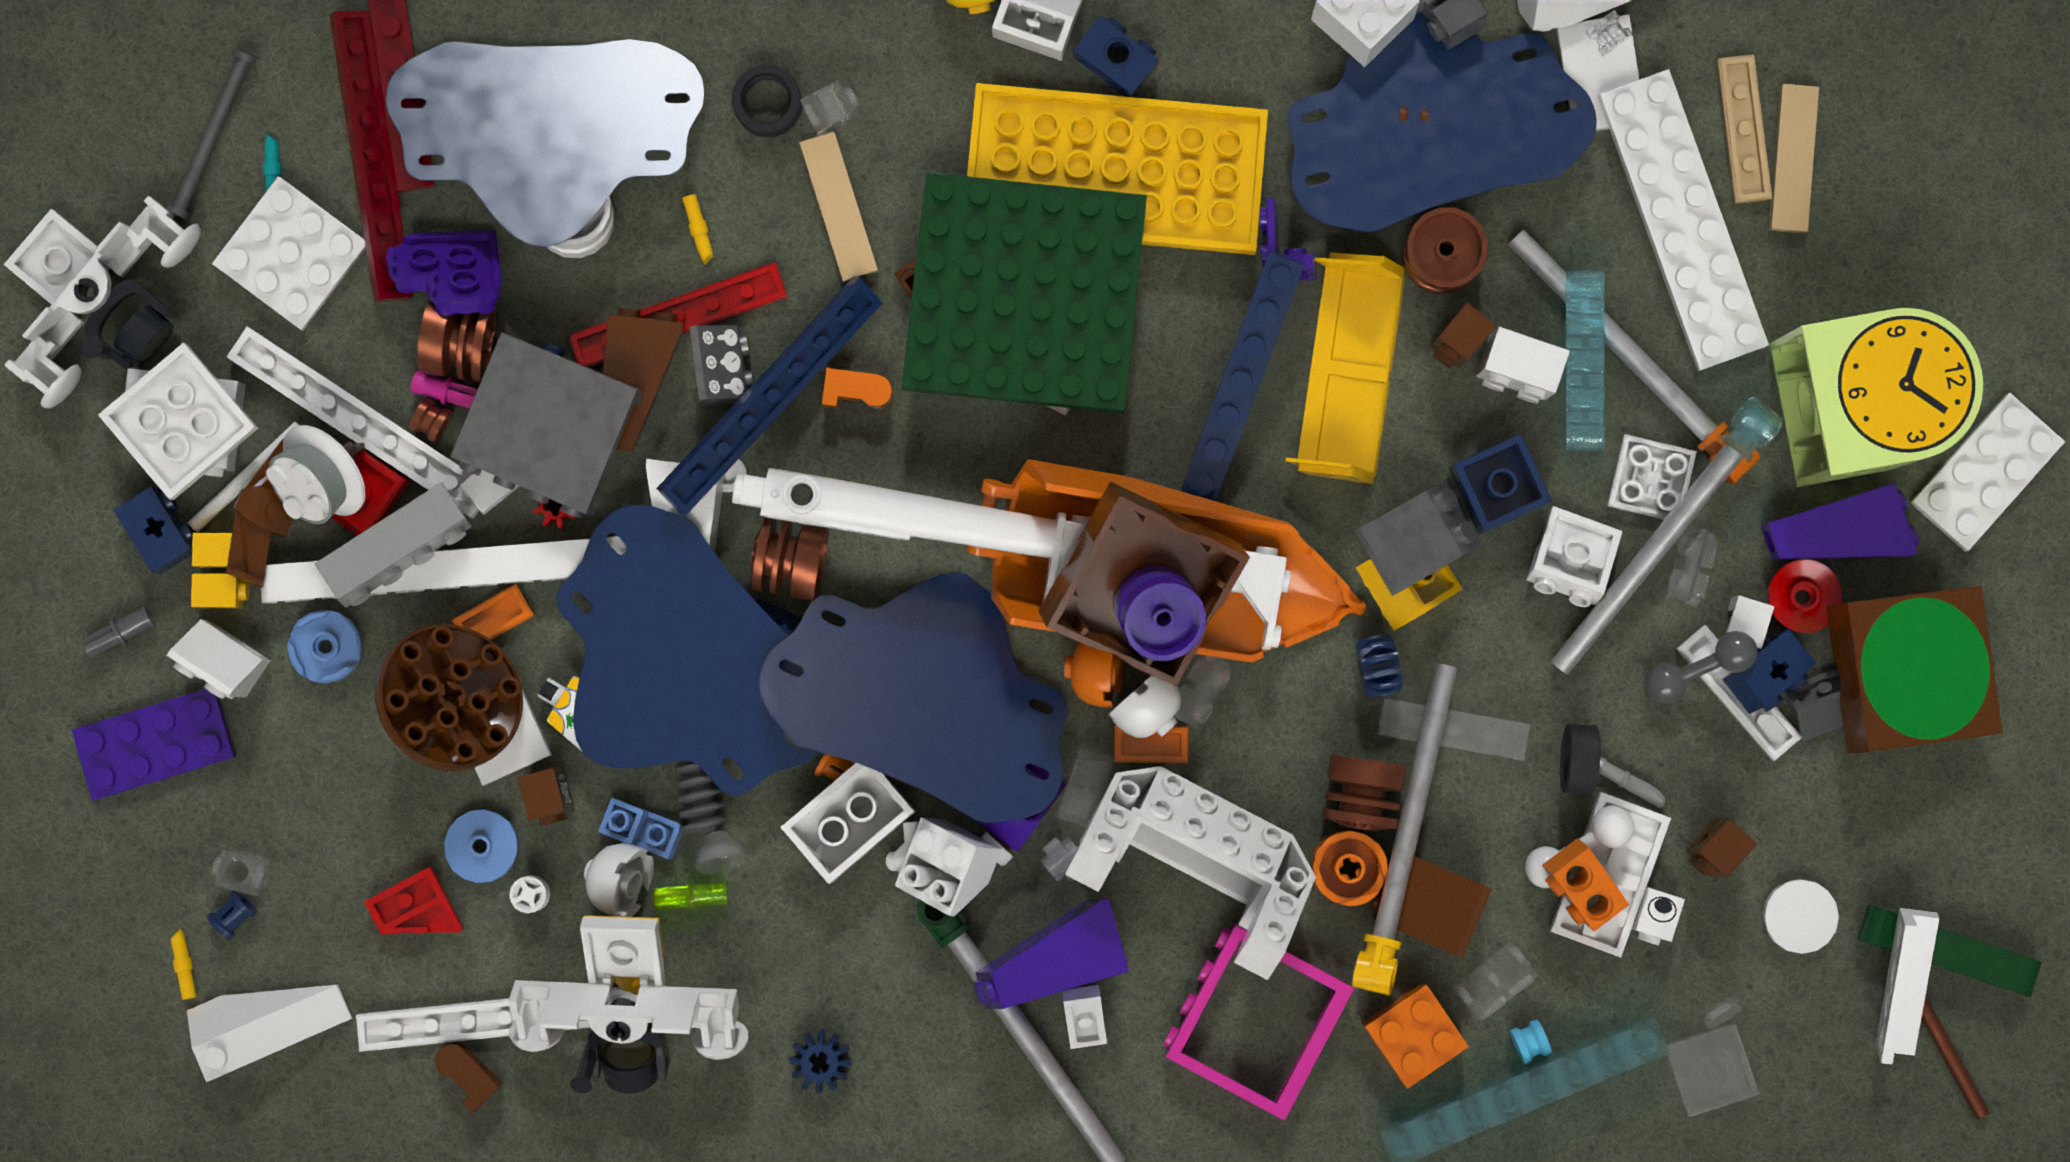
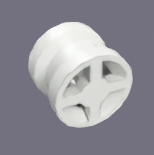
(523, 897)

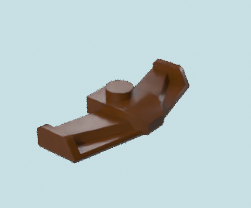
(256, 517)

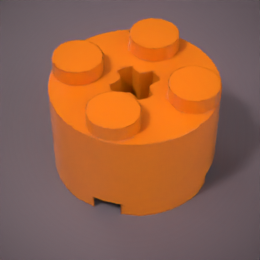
(1366, 878)

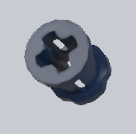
(231, 914)

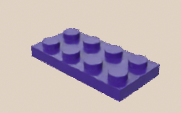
(153, 743)

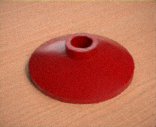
(1818, 583)

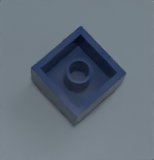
(1500, 484)

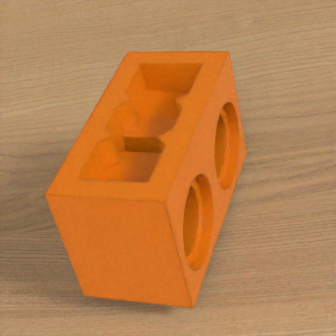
(1589, 881)

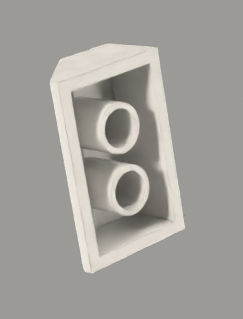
(847, 820)

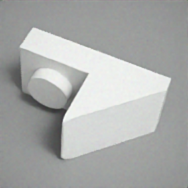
(1084, 1016)

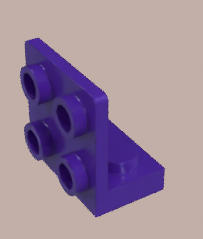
(1270, 228)

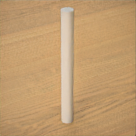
(233, 489)

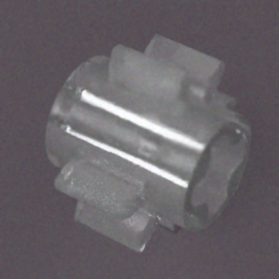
(1058, 857)

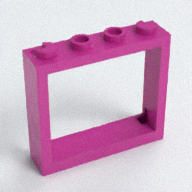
(1195, 1004)

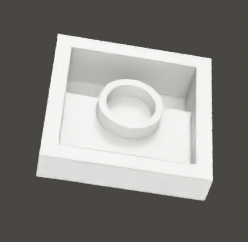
(1574, 557)

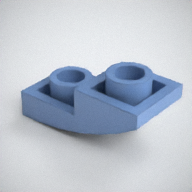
(641, 828)

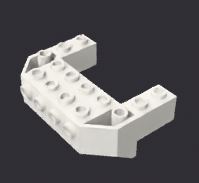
(1209, 842)

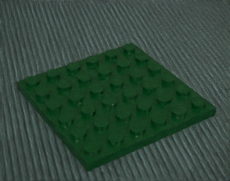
(1024, 293)

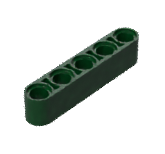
(1959, 954)

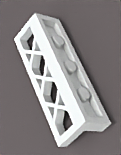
(1906, 983)

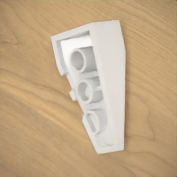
(253, 1025)

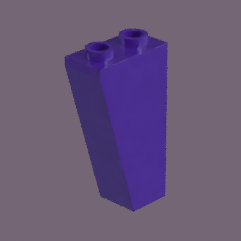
(1850, 528)

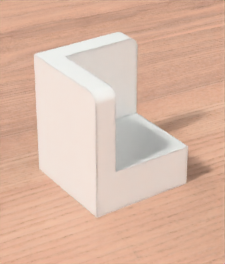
(1750, 617)

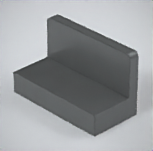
(1816, 704)

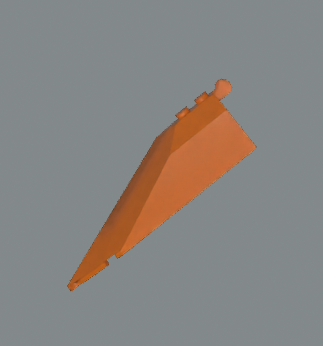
(1311, 605)

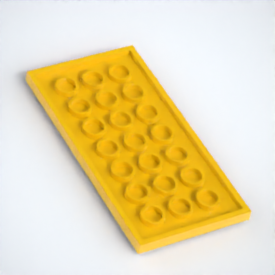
(1188, 158)

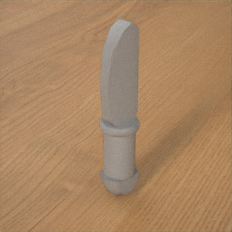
(1631, 783)

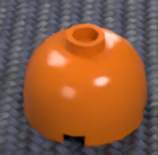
(1094, 675)

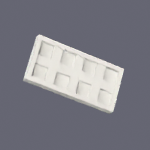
(1987, 472)
(1627, 867)

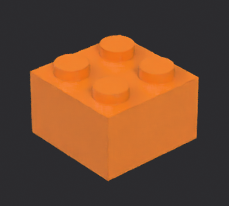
(1415, 1035)

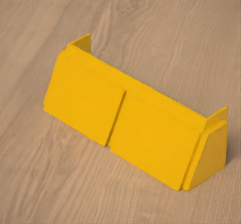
(1350, 367)

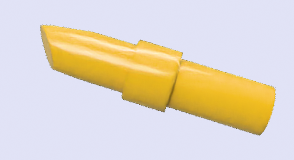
(698, 227)
(183, 965)

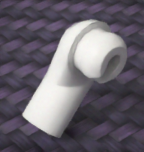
(895, 859)

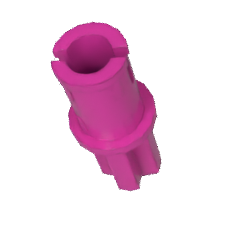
(441, 389)

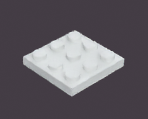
(290, 253)
(178, 421)

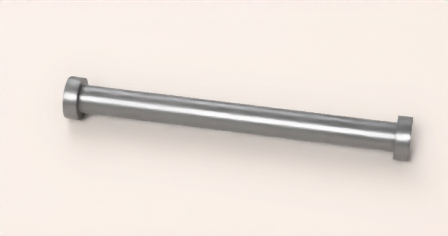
(211, 134)

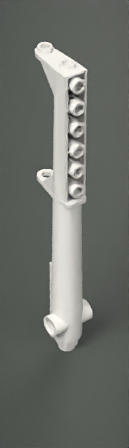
(907, 515)

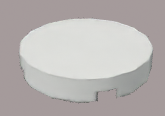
(1800, 916)

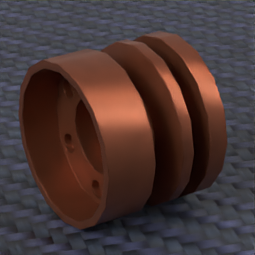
(459, 340)
(789, 558)
(1363, 792)

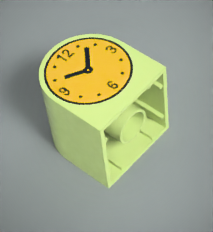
(1874, 392)

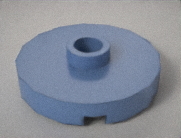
(306, 640)
(501, 846)

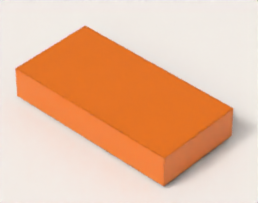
(497, 613)
(1154, 749)

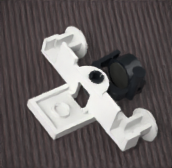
(64, 265)
(635, 1031)

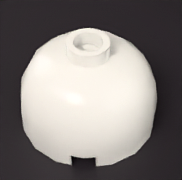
(1148, 709)
(617, 877)

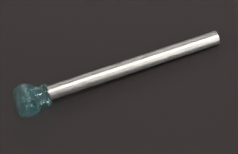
(1753, 427)

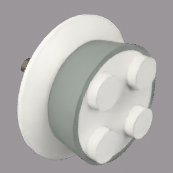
(317, 475)

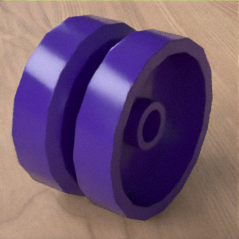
(1159, 612)

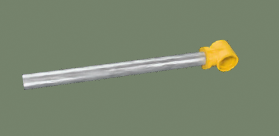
(1376, 965)

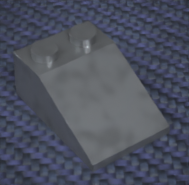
(1418, 537)

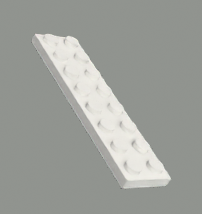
(1683, 220)

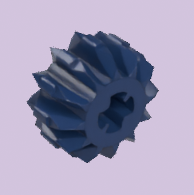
(1379, 665)
(807, 1062)

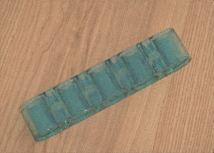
(1586, 360)

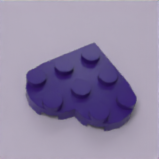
(453, 267)

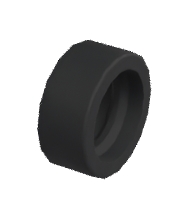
(758, 74)
(1580, 759)

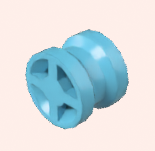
(1530, 1041)

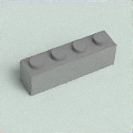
(393, 546)

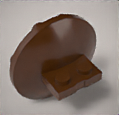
(448, 697)

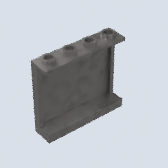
(544, 425)

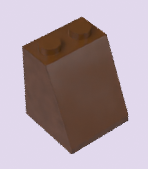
(1439, 907)

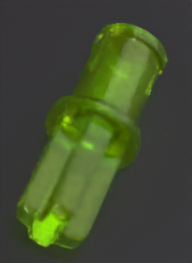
(690, 895)

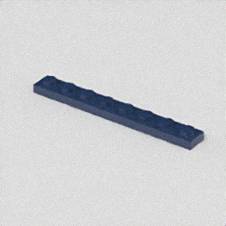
(1242, 376)
(769, 396)

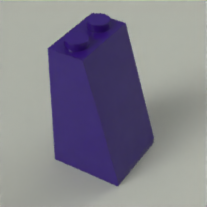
(1059, 957)

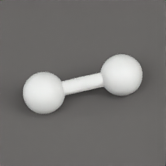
(1610, 827)

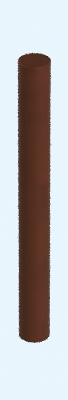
(1953, 1061)

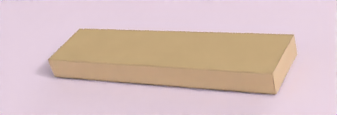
(1744, 129)
(1794, 158)
(838, 206)

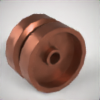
(1456, 232)

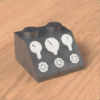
(720, 363)

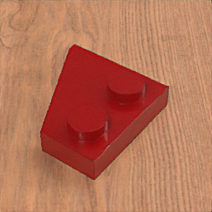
(415, 907)

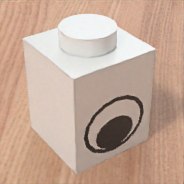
(1657, 916)

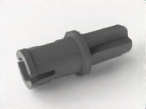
(118, 631)

